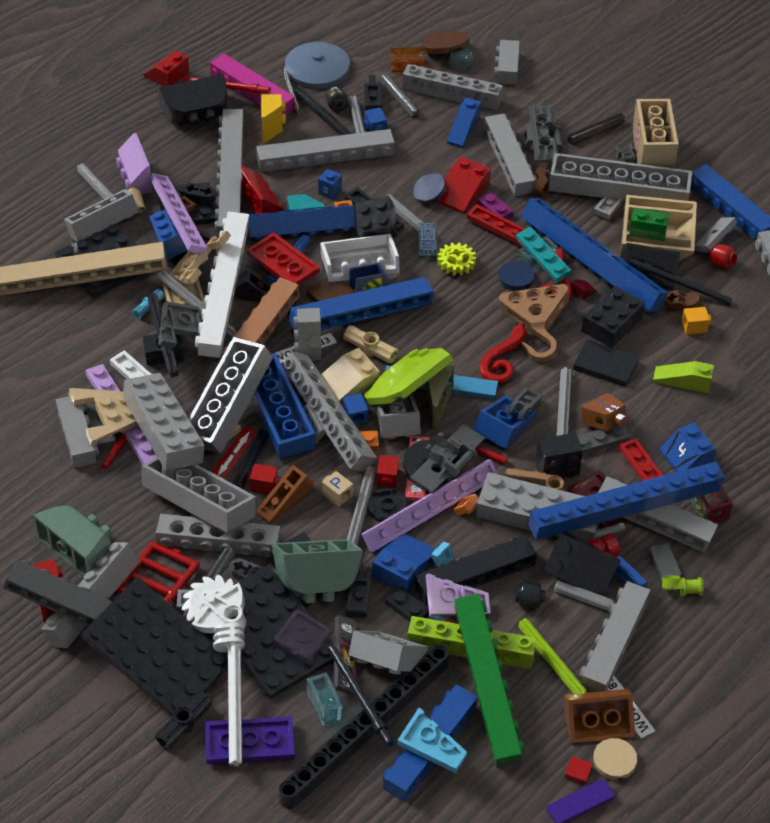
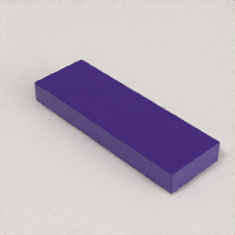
(580, 802)

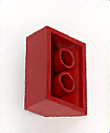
(257, 192)

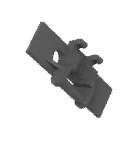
(538, 133)
(459, 444)

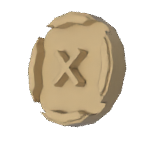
(615, 758)

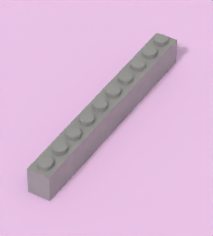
(229, 166)

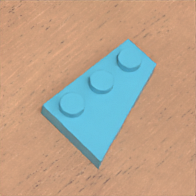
(429, 742)

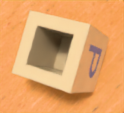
(337, 488)

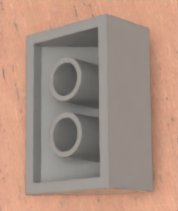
(386, 651)

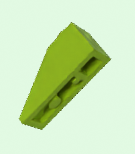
(687, 375)

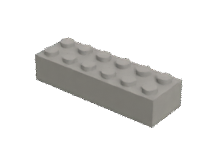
(229, 392)
(163, 421)
(201, 494)
(512, 500)

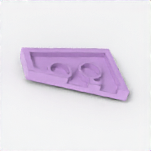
(442, 595)

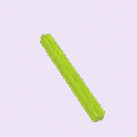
(552, 658)

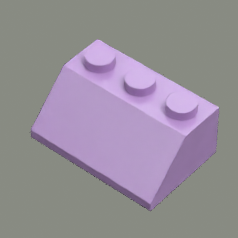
(134, 165)

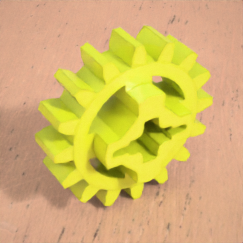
(456, 258)

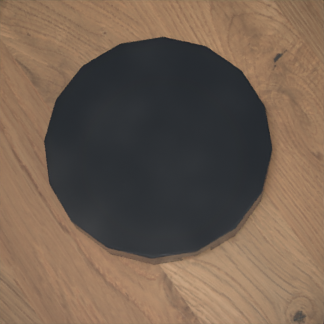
(386, 503)

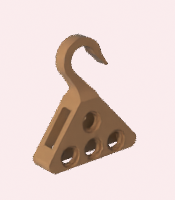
(537, 314)

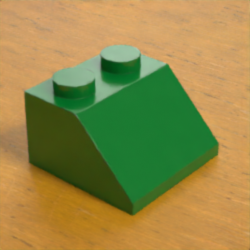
(649, 224)

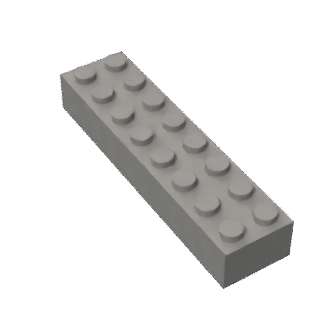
(617, 179)

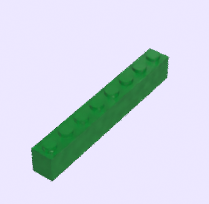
(487, 679)

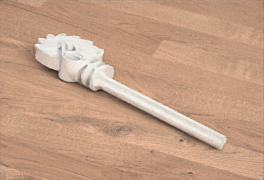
(213, 607)

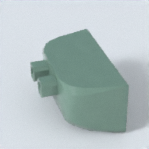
(73, 536)
(317, 567)

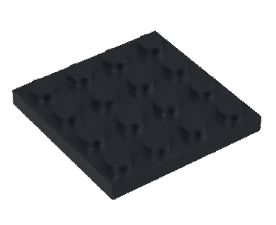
(107, 239)

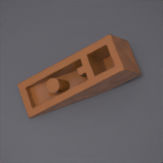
(285, 494)

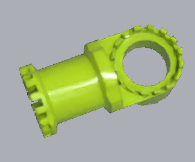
(686, 586)

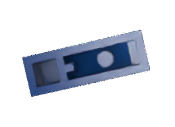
(464, 122)

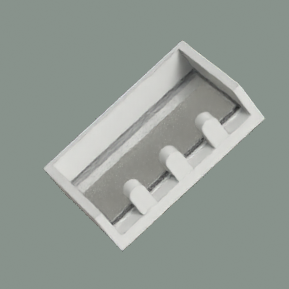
(348, 253)

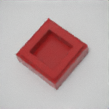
(578, 770)

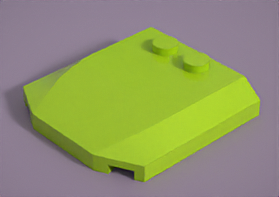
(407, 375)

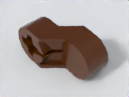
(541, 184)
(680, 300)

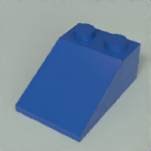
(498, 425)
(401, 562)

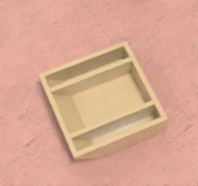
(680, 227)

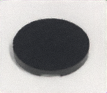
(415, 458)

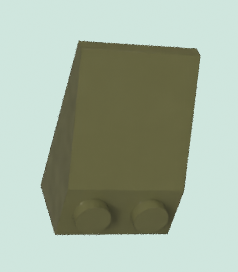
(439, 391)

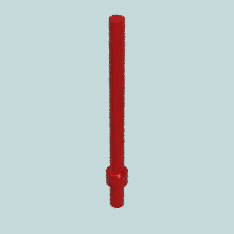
(253, 88)

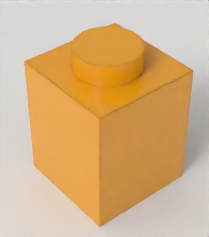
(696, 320)

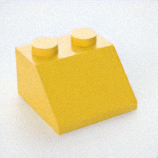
(272, 115)

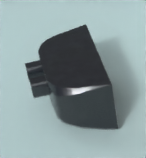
(194, 100)

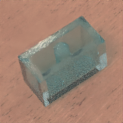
(324, 699)

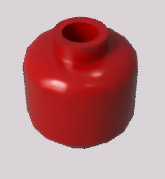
(723, 256)

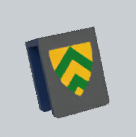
(367, 277)

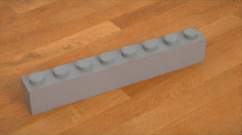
(325, 150)

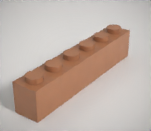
(268, 313)

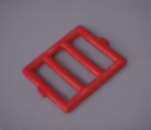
(181, 578)

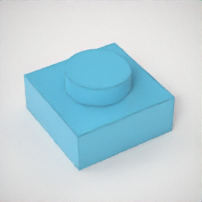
(442, 554)

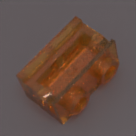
(403, 56)

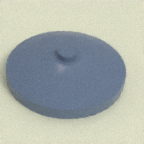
(317, 65)

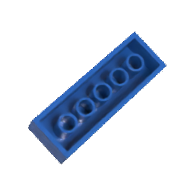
(282, 413)

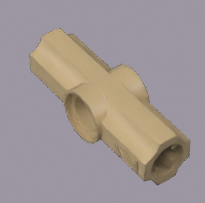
(370, 344)

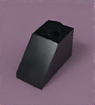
(251, 286)

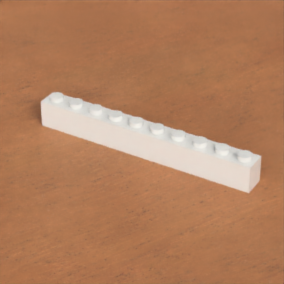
(222, 287)

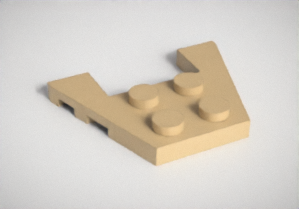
(187, 269)
(111, 409)

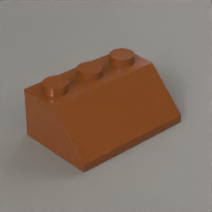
(599, 715)

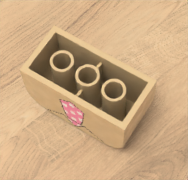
(655, 133)

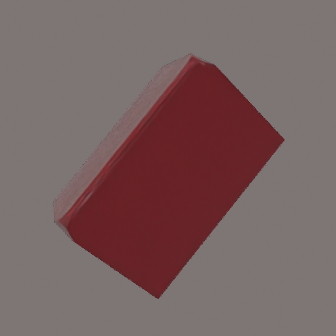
(582, 288)

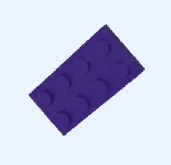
(261, 740)

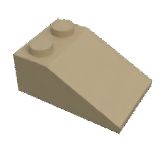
(351, 375)

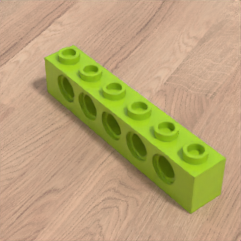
(512, 648)

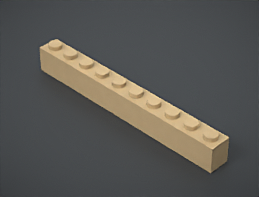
(82, 268)

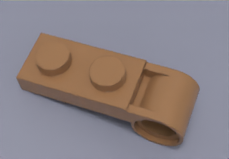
(542, 479)

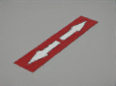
(234, 452)

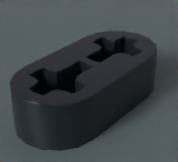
(199, 193)

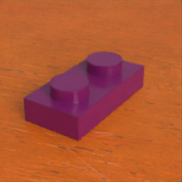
(495, 205)

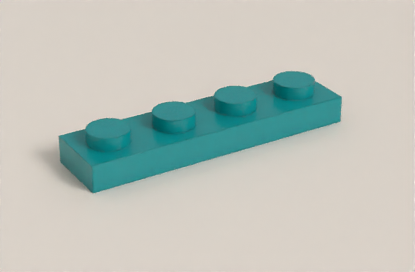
(543, 254)

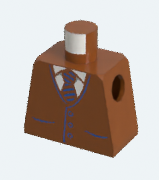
(604, 413)

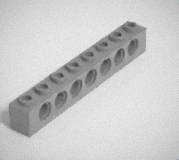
(329, 411)

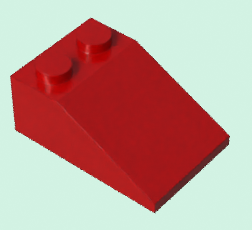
(465, 184)

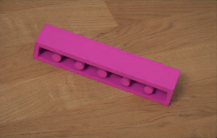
(238, 73)

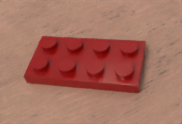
(283, 259)

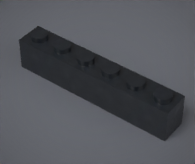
(482, 566)

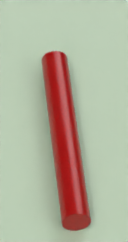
(114, 452)
(492, 455)

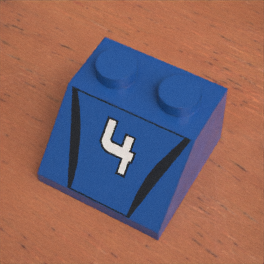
(688, 448)

